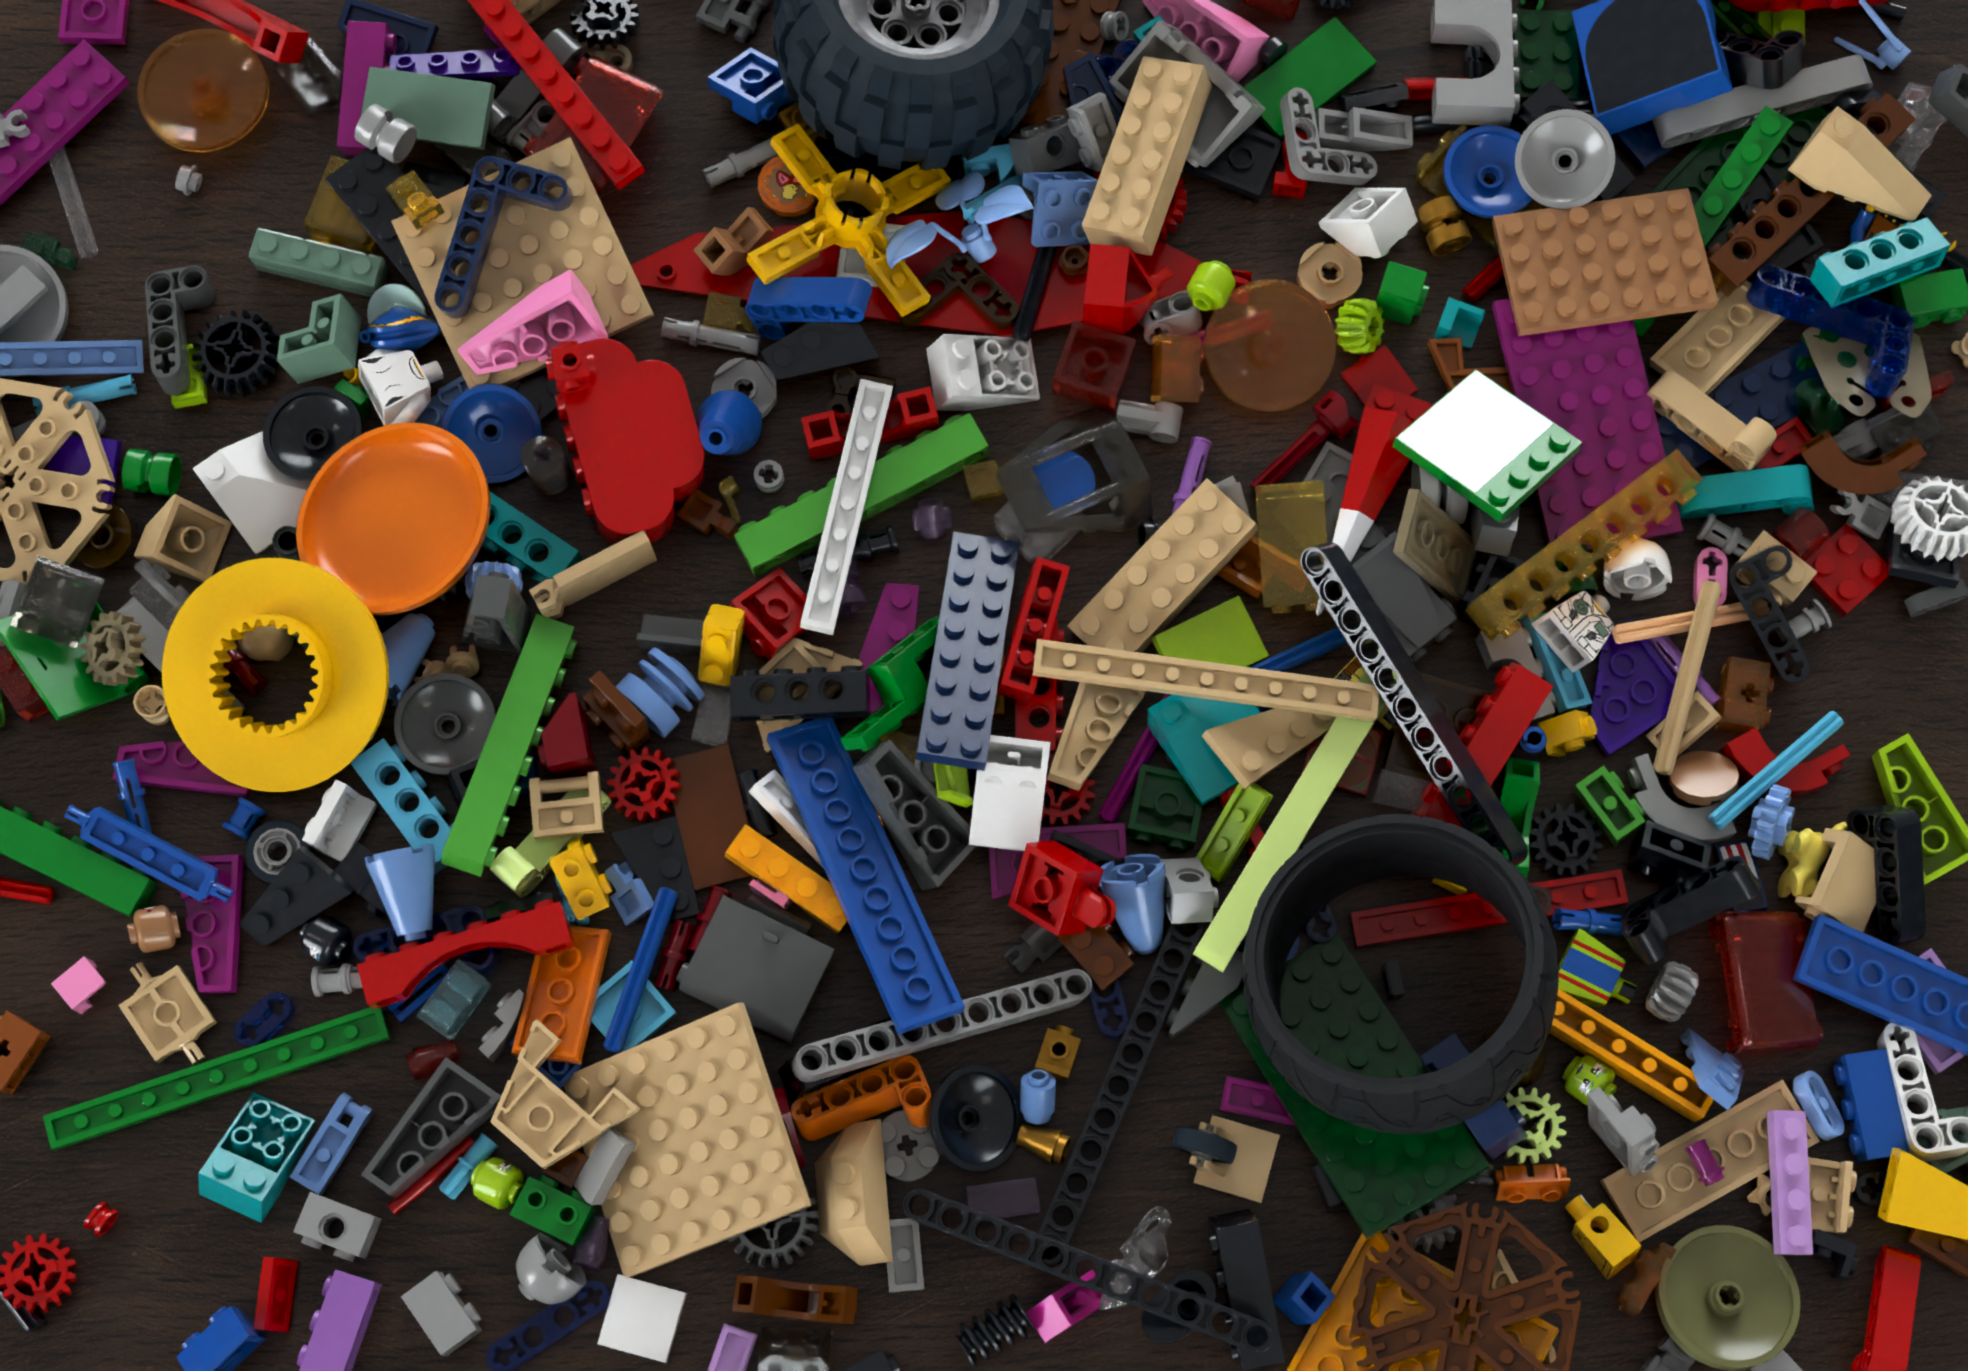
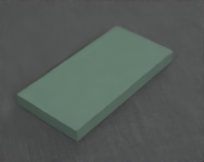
(438, 106)

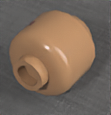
(154, 929)

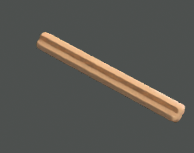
(1681, 622)

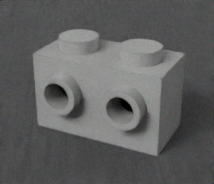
(442, 1312)

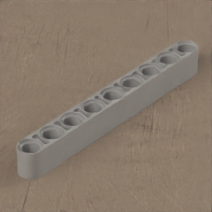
(930, 1036)

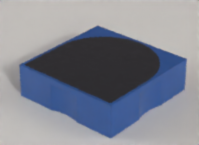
(1649, 58)

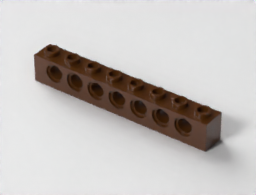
(1728, 271)

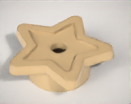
(1760, 1195)

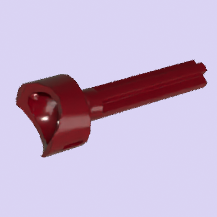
(1332, 420)

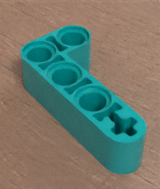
(1751, 491)

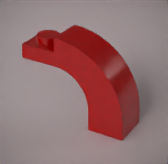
(1752, 755)

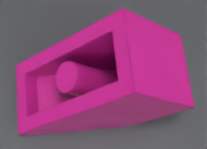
(1064, 1308)

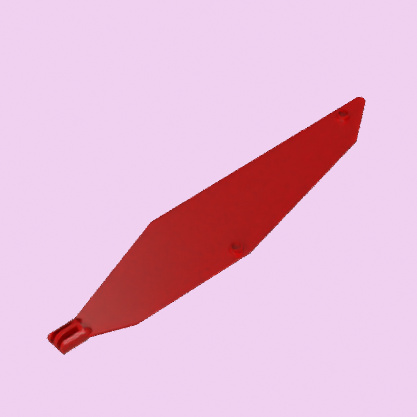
(1008, 267)

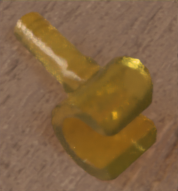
(727, 489)

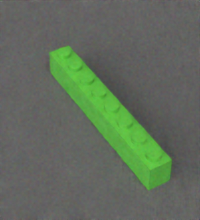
(894, 479)
(508, 746)

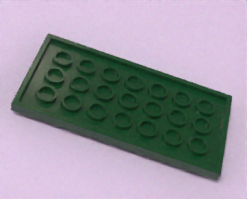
(1346, 1023)

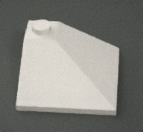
(252, 491)

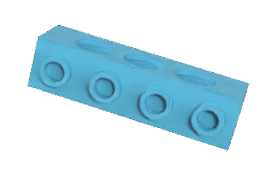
(374, 767)

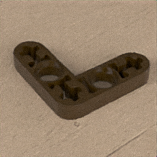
(957, 283)

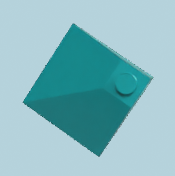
(1179, 728)

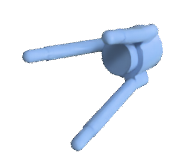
(1891, 50)

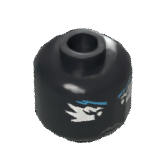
(326, 940)

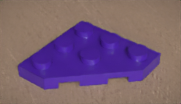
(1629, 692)

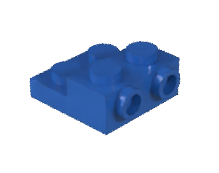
(752, 85)

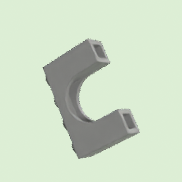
(1482, 99)

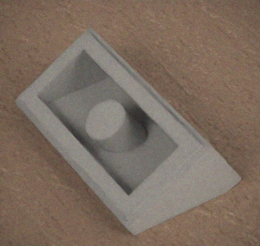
(603, 1166)

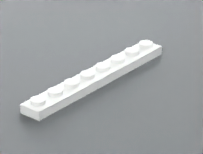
(846, 507)

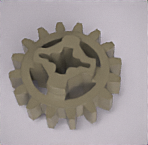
(113, 648)

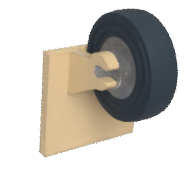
(1229, 1156)

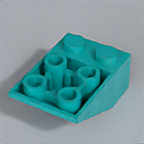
(255, 1157)

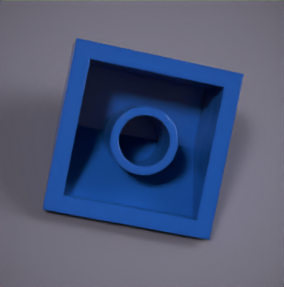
(222, 1344)

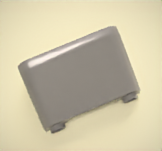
(1228, 106)

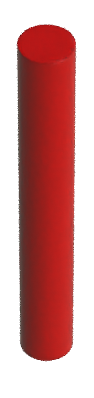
(430, 1177)

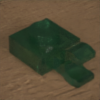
(49, 250)

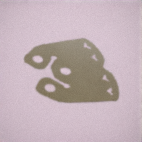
(1835, 375)

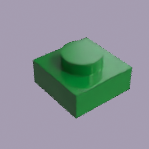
(356, 395)

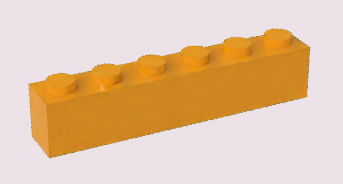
(1629, 1057)

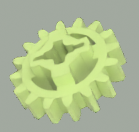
(1536, 1137)

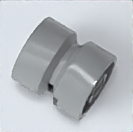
(390, 135)

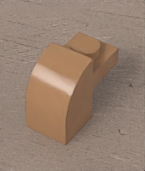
(726, 250)

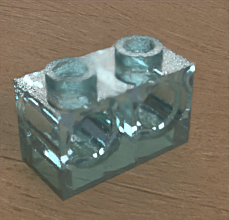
(454, 1000)

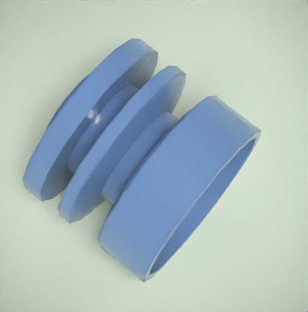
(661, 691)

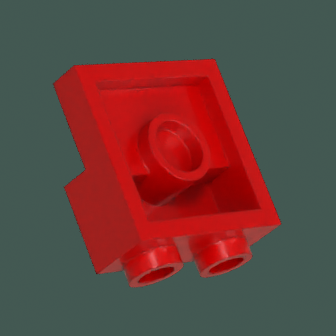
(771, 613)

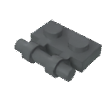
(723, 13)

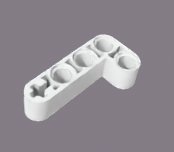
(1919, 1091)

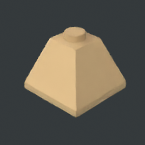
(184, 539)

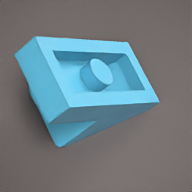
(996, 159)

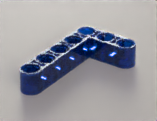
(1864, 320)

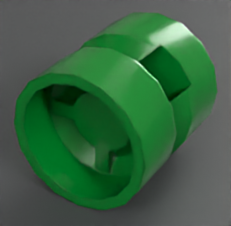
(145, 472)

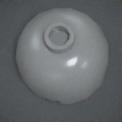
(546, 1272)

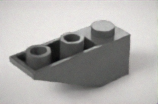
(1205, 993)

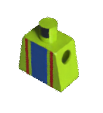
(1592, 972)

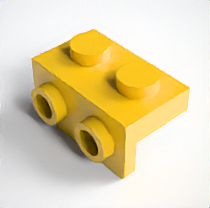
(580, 880)

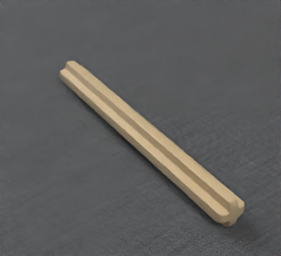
(1687, 677)

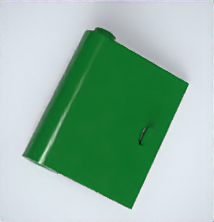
(60, 674)

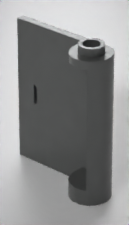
(746, 965)

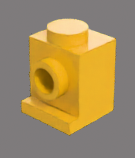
(1568, 732)

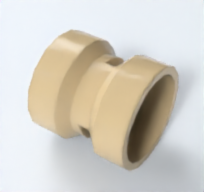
(146, 703)

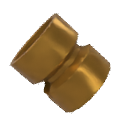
(1445, 230)

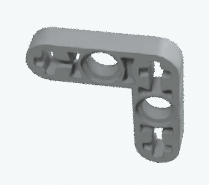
(1310, 149)

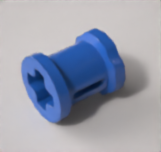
(243, 818)

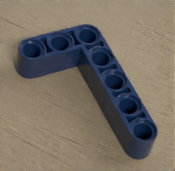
(486, 221)

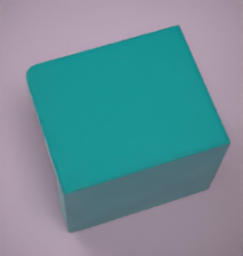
(1460, 321)

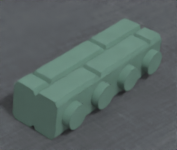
(318, 262)

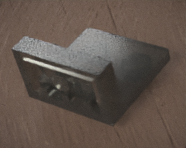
(794, 1349)

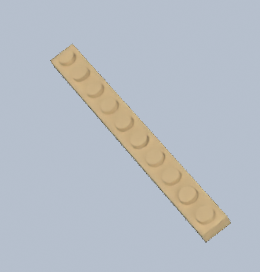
(1205, 680)

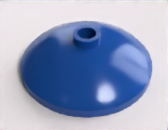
(1485, 154)
(513, 418)

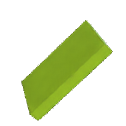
(1215, 636)

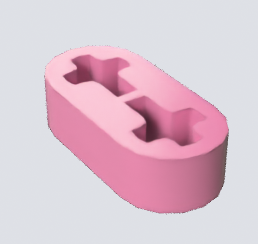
(1719, 574)

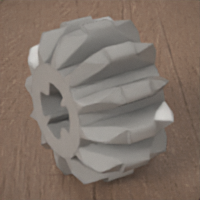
(1672, 991)

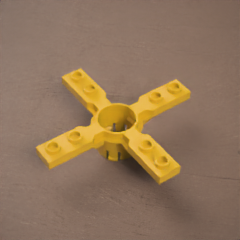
(826, 229)

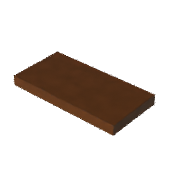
(709, 815)

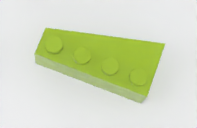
(1912, 784)

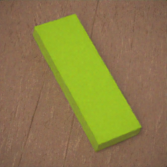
(1233, 830)

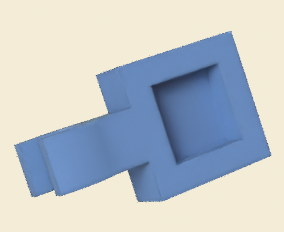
(631, 895)

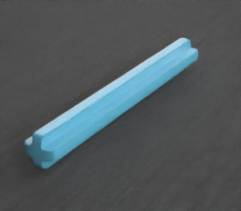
(1775, 770)

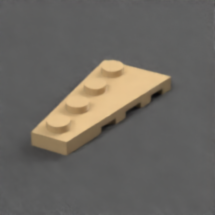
(1264, 741)

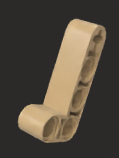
(1710, 424)

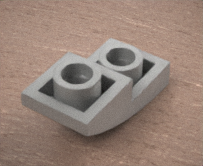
(509, 1012)

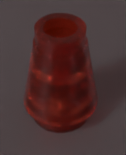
(426, 1059)

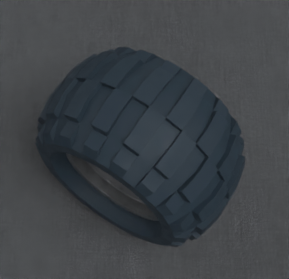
(910, 95)

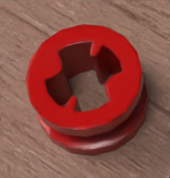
(101, 1219)

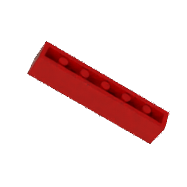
(1494, 732)

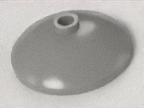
(1559, 135)

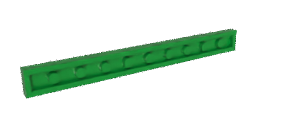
(216, 1077)

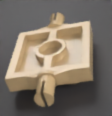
(167, 1013)

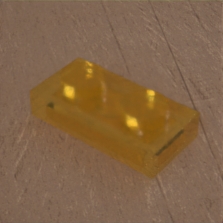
(415, 199)

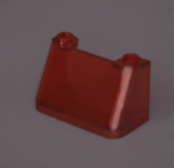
(620, 99)
(1759, 963)

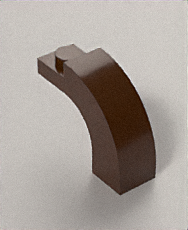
(1859, 475)
(795, 1300)

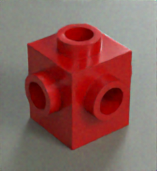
(574, 377)

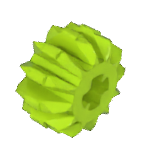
(1359, 326)

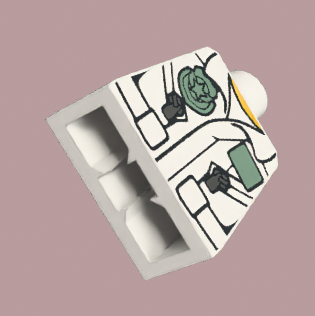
(1576, 629)

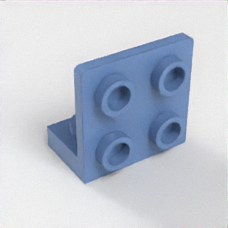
(1059, 206)

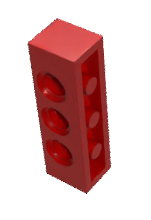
(1033, 622)
(1046, 704)

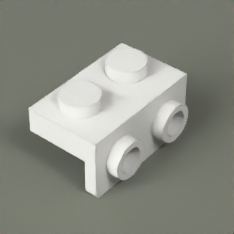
(339, 821)

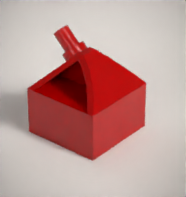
(1119, 288)

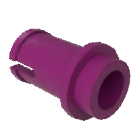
(1705, 1163)

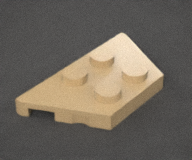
(799, 656)

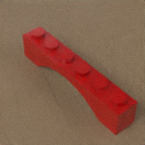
(252, 25)
(396, 975)

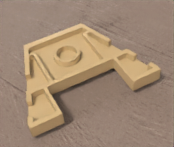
(542, 1116)

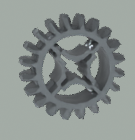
(775, 1250)

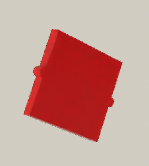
(1378, 368)

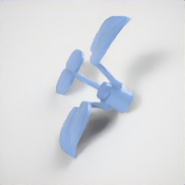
(976, 238)

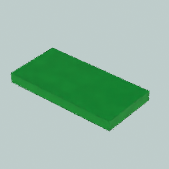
(1320, 64)

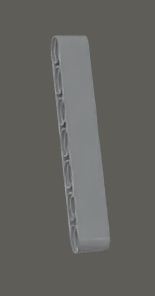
(1742, 105)

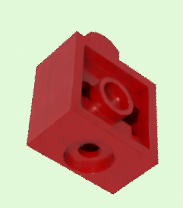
(1060, 890)

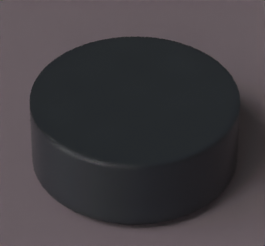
(1272, 52)

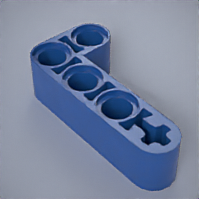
(805, 300)

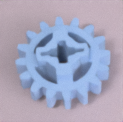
(1771, 822)

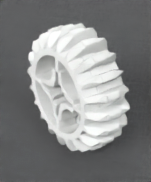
(1932, 517)

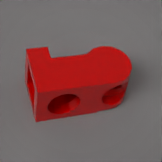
(1285, 182)

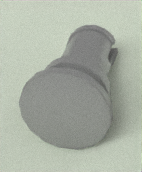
(1807, 621)

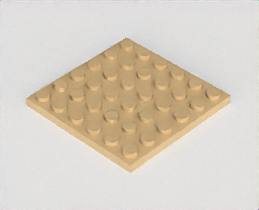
(524, 253)
(705, 1138)

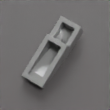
(1363, 130)

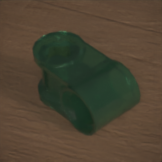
(1817, 408)

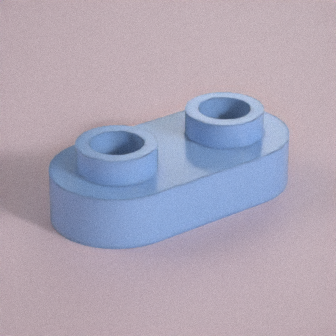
(1819, 1106)

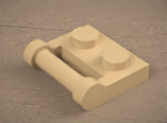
(570, 815)

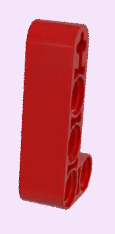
(1890, 1312)

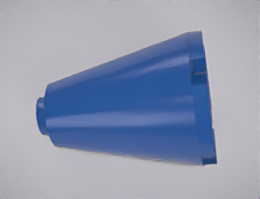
(728, 423)

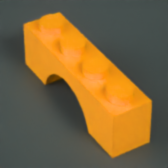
(787, 875)

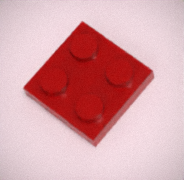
(1846, 570)

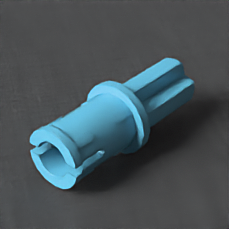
(462, 1172)

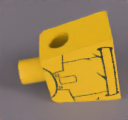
(1608, 1250)

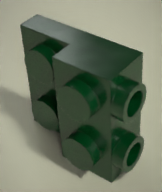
(1164, 810)

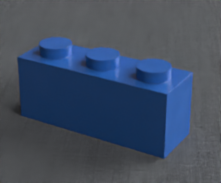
(1870, 1105)

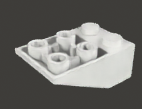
(981, 372)
(1010, 794)

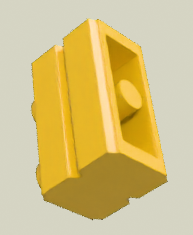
(720, 644)

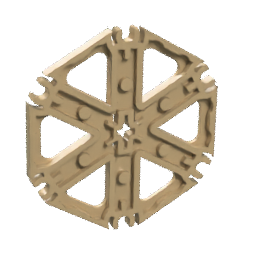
(48, 487)

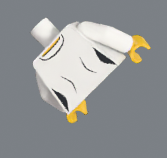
(395, 383)

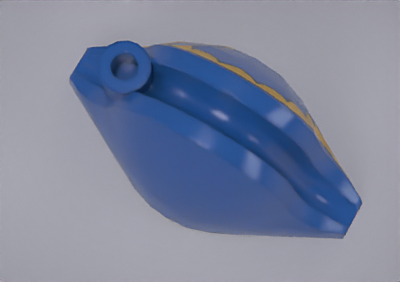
(400, 330)

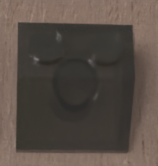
(57, 602)

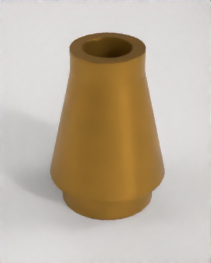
(1044, 1142)

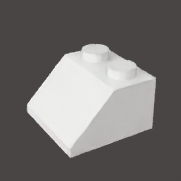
(1370, 220)

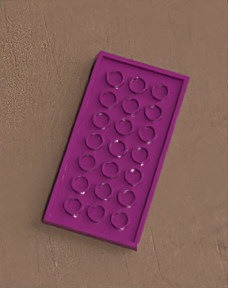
(1596, 391)

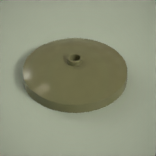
(1758, 1294)

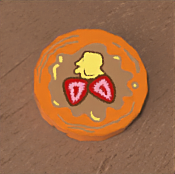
(782, 191)

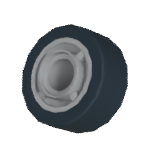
(266, 841)

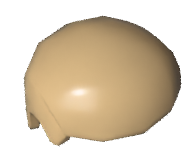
(267, 643)

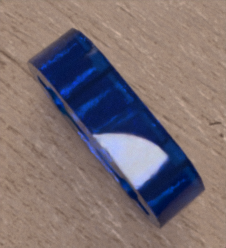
(259, 1013)

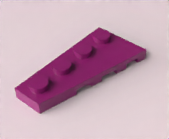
(891, 623)
(175, 767)
(1006, 863)
(216, 929)

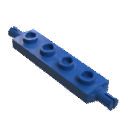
(149, 853)

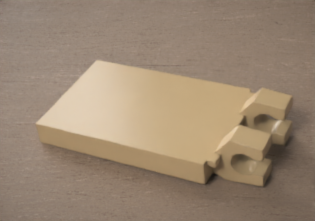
(593, 574)

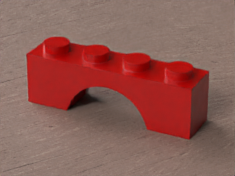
(906, 417)

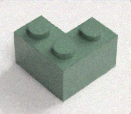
(325, 345)

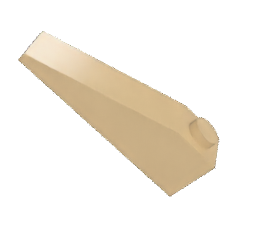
(1855, 164)

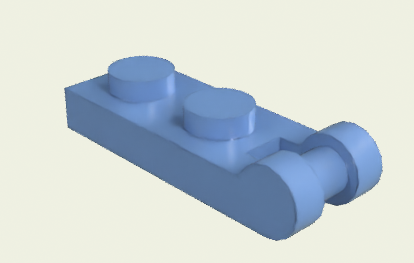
(331, 1144)

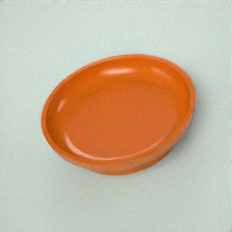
(396, 515)

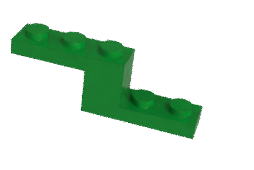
(899, 686)

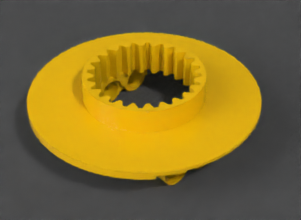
(346, 654)

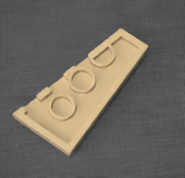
(1090, 729)

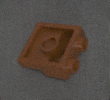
(616, 713)

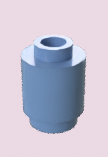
(1037, 1096)

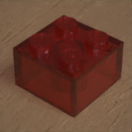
(1093, 366)

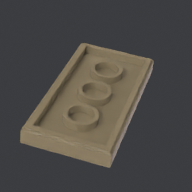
(1435, 546)

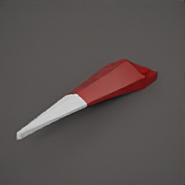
(1374, 465)

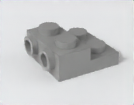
(1623, 1132)

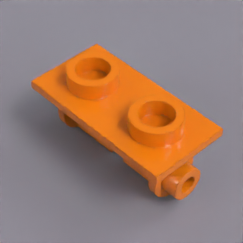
(1515, 1186)

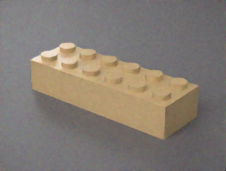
(1147, 154)
(1165, 572)

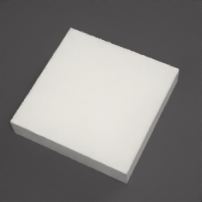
(642, 1318)

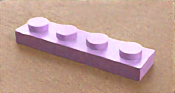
(1789, 1182)

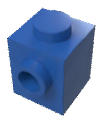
(1303, 1298)

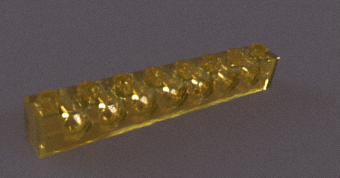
(1671, 473)

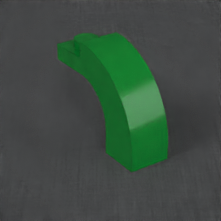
(1517, 795)

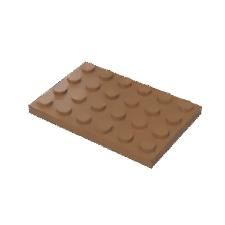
(1604, 262)

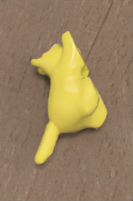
(1805, 856)

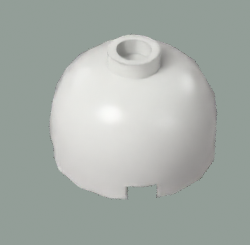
(1638, 570)

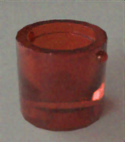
(1802, 533)

